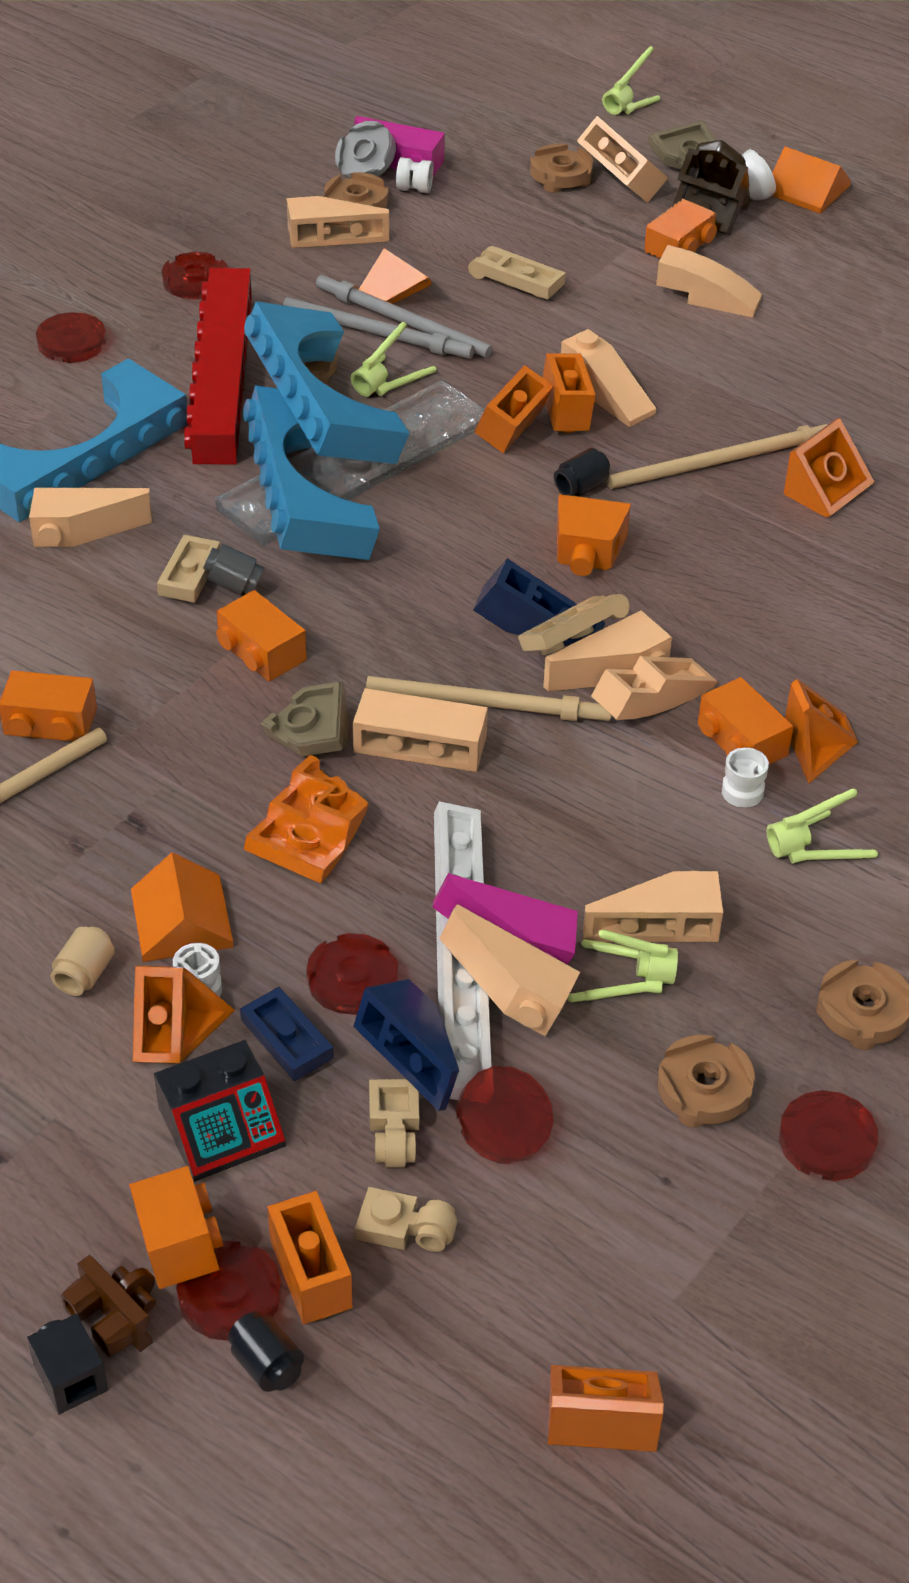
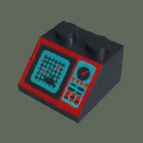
(219, 1110)

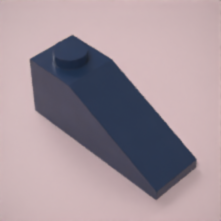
(521, 601)
(410, 1036)

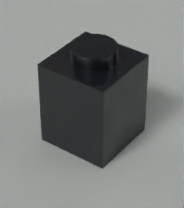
(67, 1363)

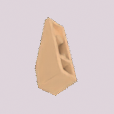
(334, 222)
(611, 379)
(86, 514)
(610, 648)
(664, 909)
(512, 972)

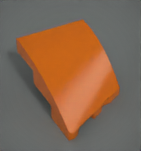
(308, 823)

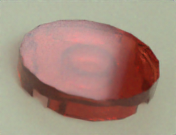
(185, 275)
(71, 337)
(345, 967)
(504, 1114)
(828, 1135)
(243, 1284)

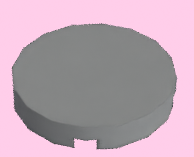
(365, 149)

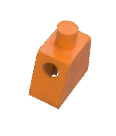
(590, 532)

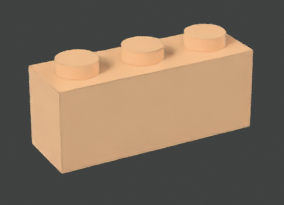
(622, 159)
(420, 729)

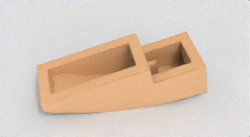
(707, 282)
(651, 686)

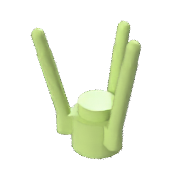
(621, 95)
(373, 374)
(793, 834)
(654, 962)

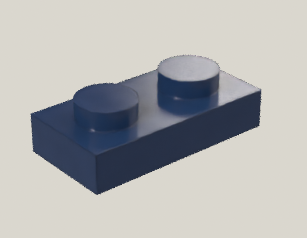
(286, 1033)

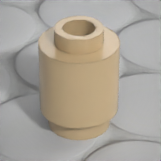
(82, 960)

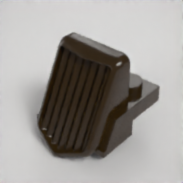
(716, 180)

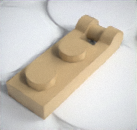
(517, 272)
(573, 623)

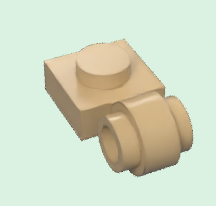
(394, 1110)
(391, 1217)

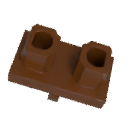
(122, 1300)

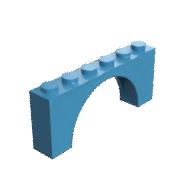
(145, 412)
(332, 422)
(301, 512)

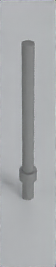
(350, 294)
(437, 343)

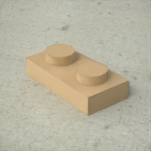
(184, 573)

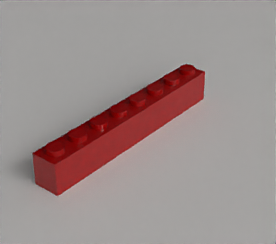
(219, 368)

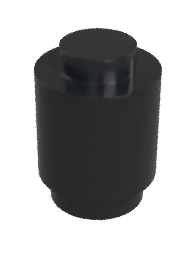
(582, 472)
(265, 1351)

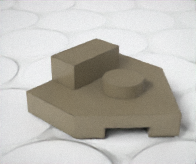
(674, 143)
(312, 721)

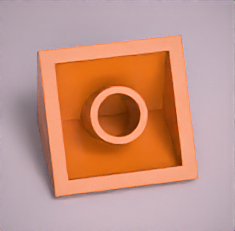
(808, 180)
(826, 471)
(179, 907)
(604, 1408)

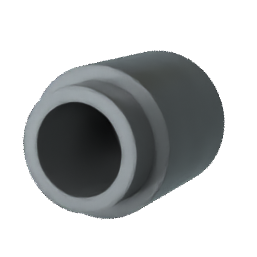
(233, 569)

